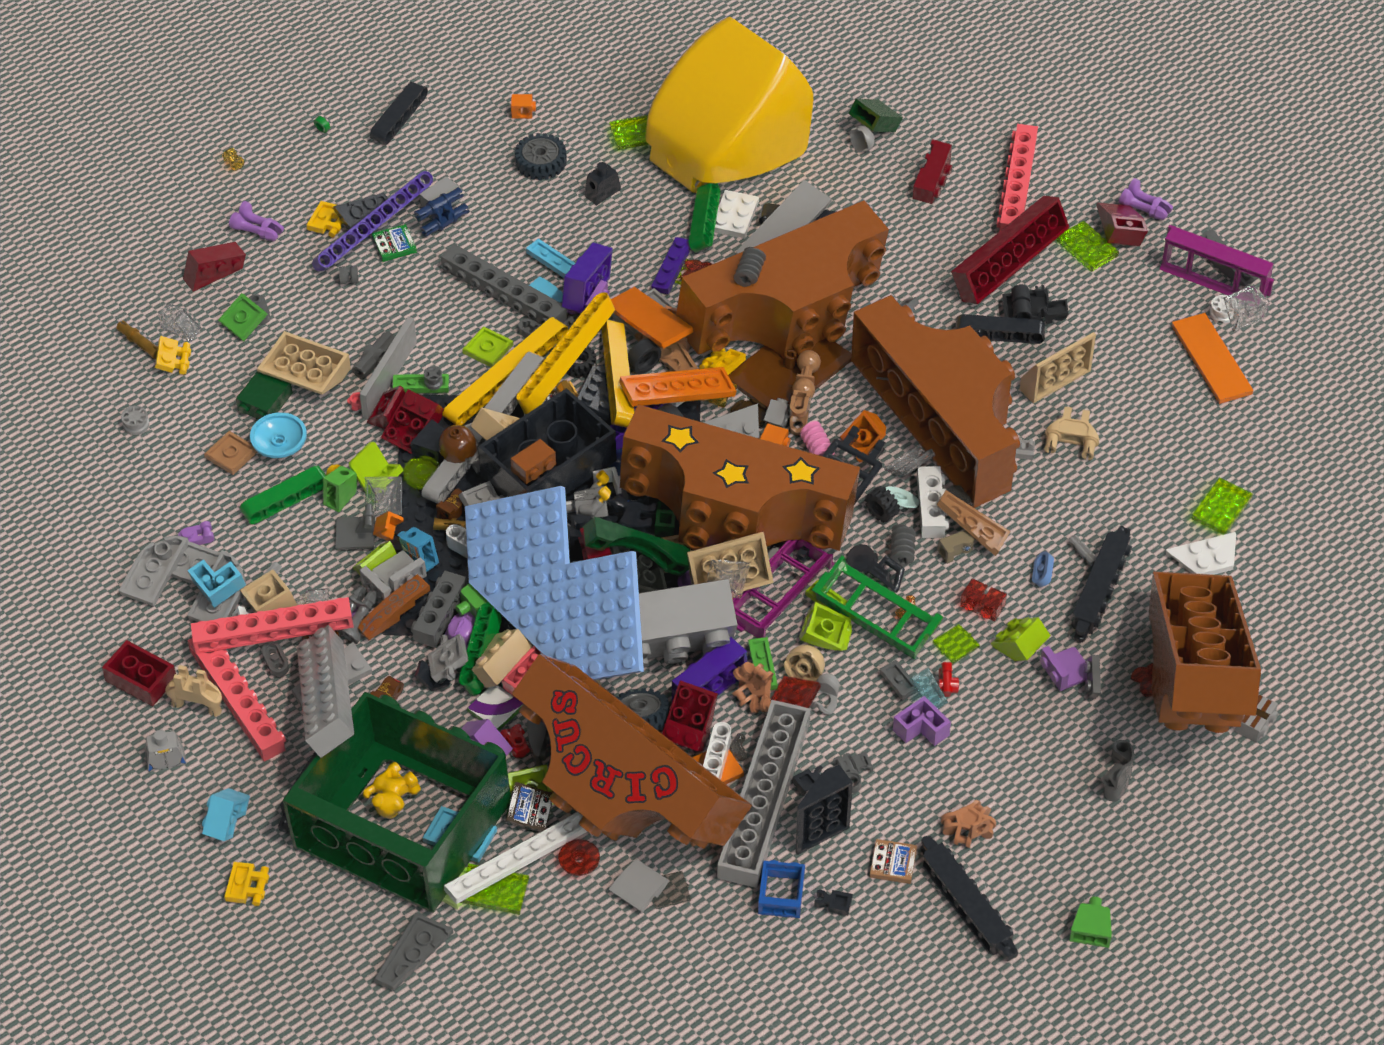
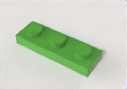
(416, 383)
(761, 653)

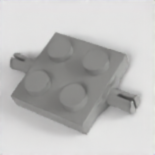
(447, 657)

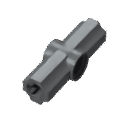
(372, 355)

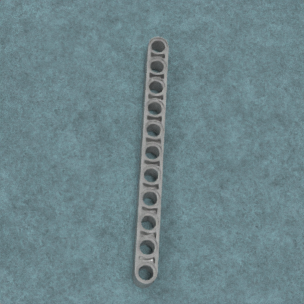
(503, 401)

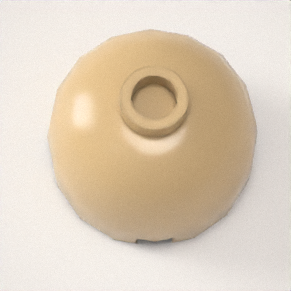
(804, 663)

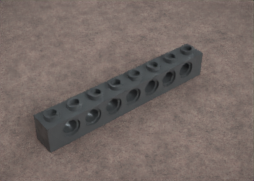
(501, 286)

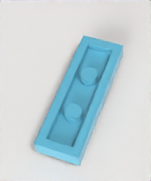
(549, 257)

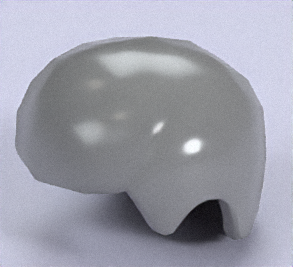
(862, 138)

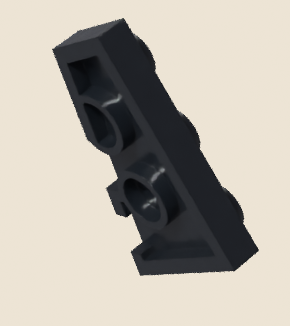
(355, 211)

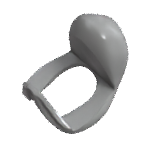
(830, 686)

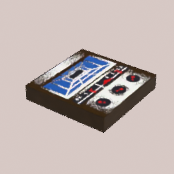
(529, 807)

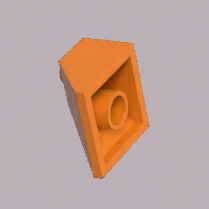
(870, 432)

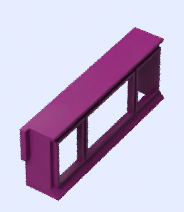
(1218, 253)
(757, 628)

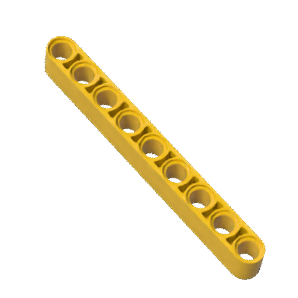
(565, 352)
(616, 365)
(485, 387)

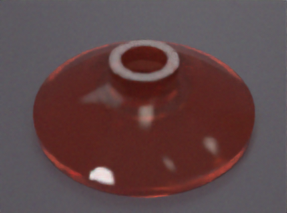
(579, 850)

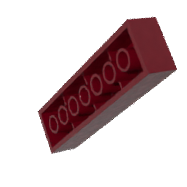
(1010, 249)

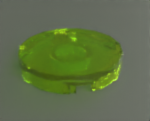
(419, 471)

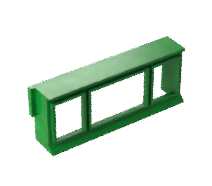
(827, 581)

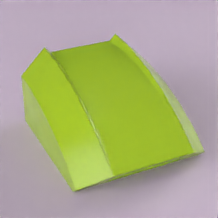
(826, 628)

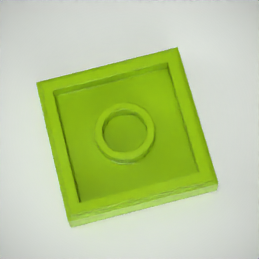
(488, 347)

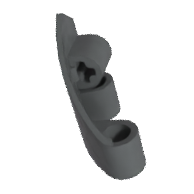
(1118, 777)

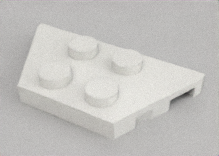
(1206, 556)

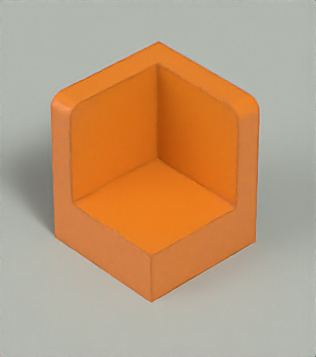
(386, 524)

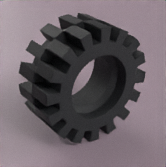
(583, 369)
(882, 504)

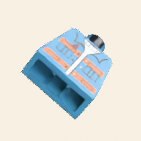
(417, 545)

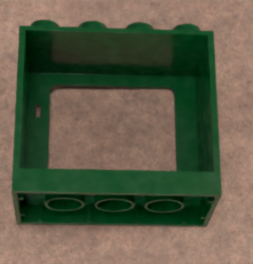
(387, 733)

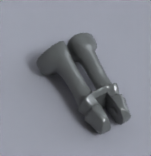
(364, 607)

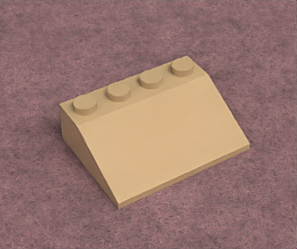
(305, 363)
(1058, 369)
(744, 549)

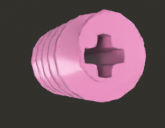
(815, 438)

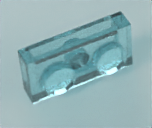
(928, 687)

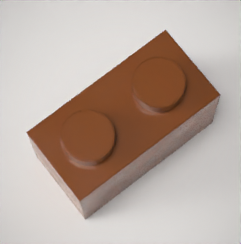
(533, 461)

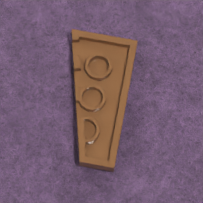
(673, 356)

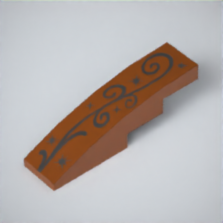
(391, 608)

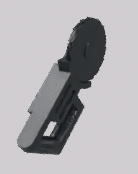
(865, 560)

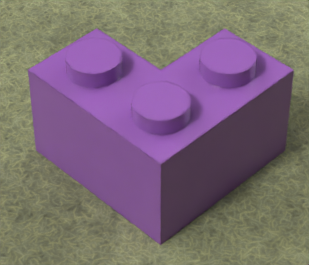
(924, 719)
(484, 731)

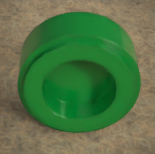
(322, 124)

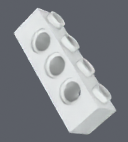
(929, 493)

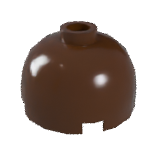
(457, 444)

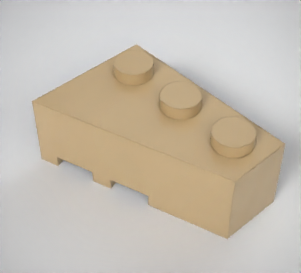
(501, 656)

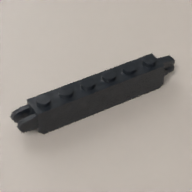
(1100, 583)
(967, 899)

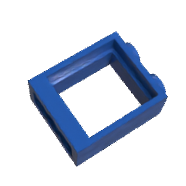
(781, 906)

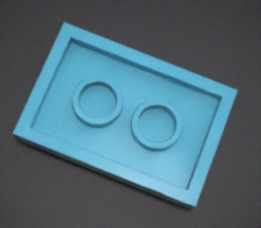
(441, 823)

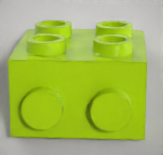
(372, 463)

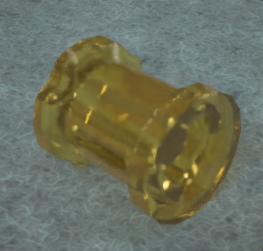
(235, 161)

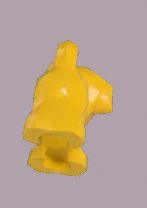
(390, 789)

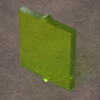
(956, 643)

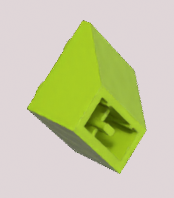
(1021, 638)

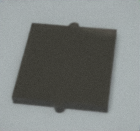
(674, 892)

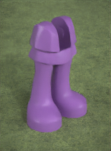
(1136, 197)
(240, 221)

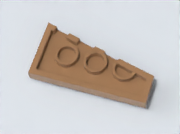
(978, 525)

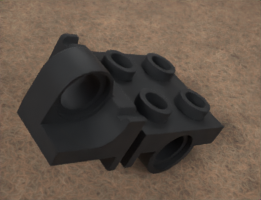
(1033, 304)

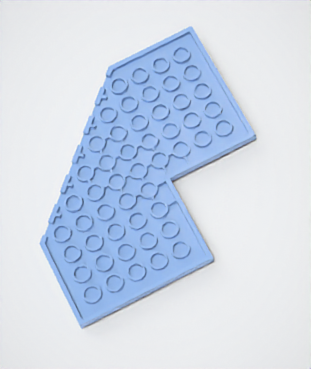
(566, 609)

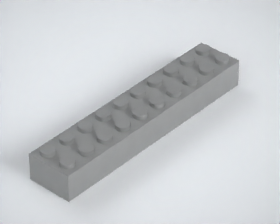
(324, 691)
(766, 791)

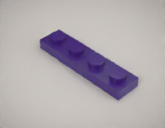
(671, 265)

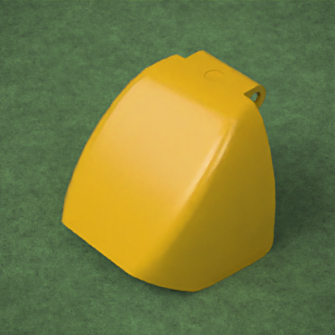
(729, 109)

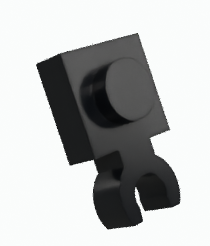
(806, 779)
(837, 902)

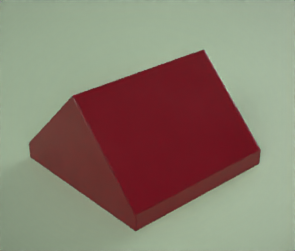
(386, 407)

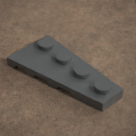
(412, 949)

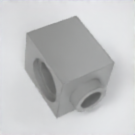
(778, 413)

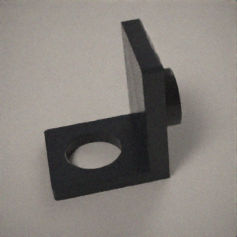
(423, 674)

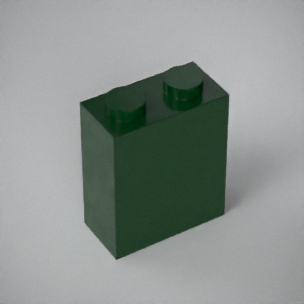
(875, 115)
(263, 396)

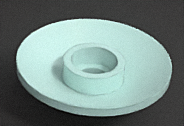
(904, 498)

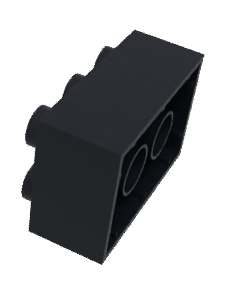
(569, 428)

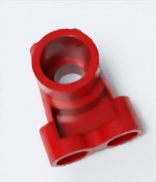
(946, 682)
(516, 739)

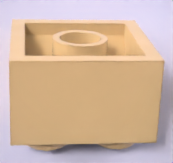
(268, 593)

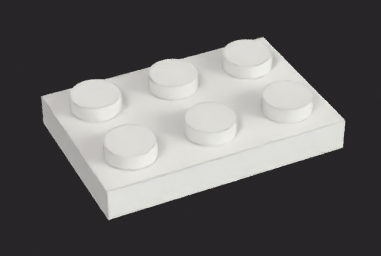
(735, 213)

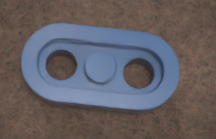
(1043, 569)

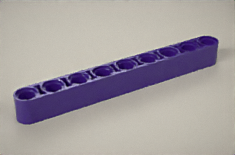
(366, 224)

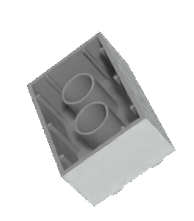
(686, 620)

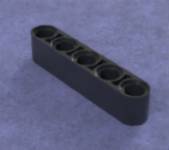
(398, 113)
(1004, 328)

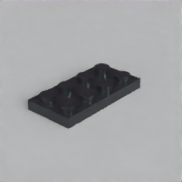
(595, 392)

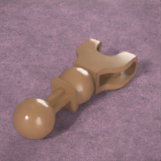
(803, 389)

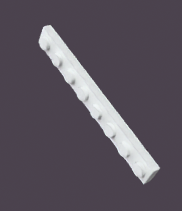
(514, 858)

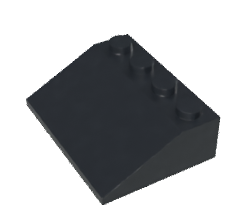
(824, 809)

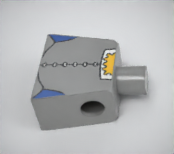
(164, 751)

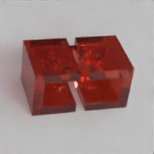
(989, 604)

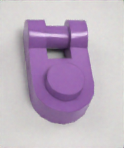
(193, 532)

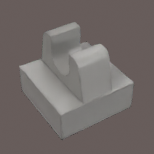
(1026, 449)

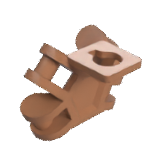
(758, 683)
(969, 818)

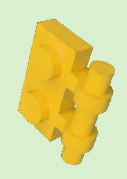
(322, 219)
(167, 352)
(729, 360)
(240, 881)

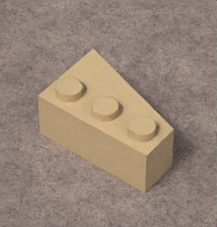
(490, 422)

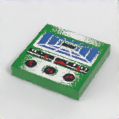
(394, 243)

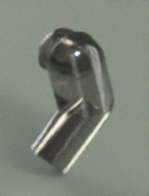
(737, 749)

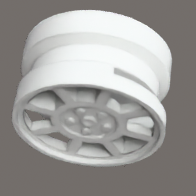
(1218, 309)

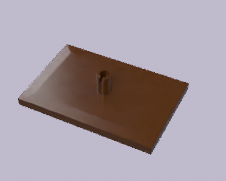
(771, 377)

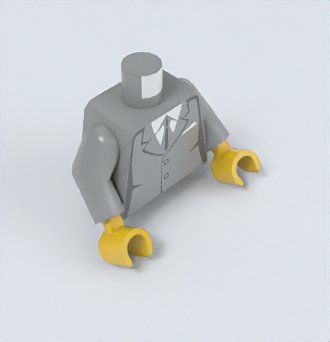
(593, 500)

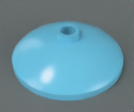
(278, 435)

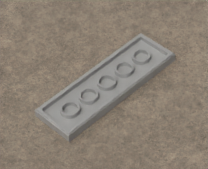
(795, 211)
(388, 366)

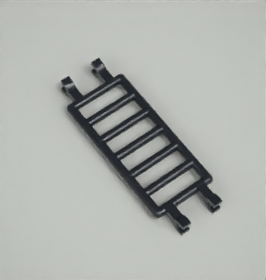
(867, 477)

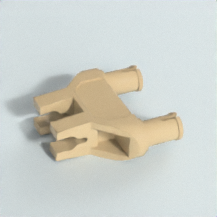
(1073, 432)
(195, 690)

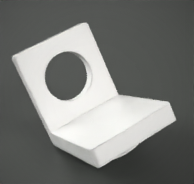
(613, 477)

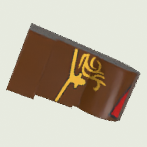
(452, 506)
(390, 687)

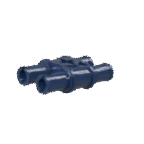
(441, 212)

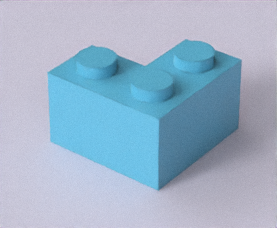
(216, 585)
(223, 812)

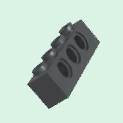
(438, 609)

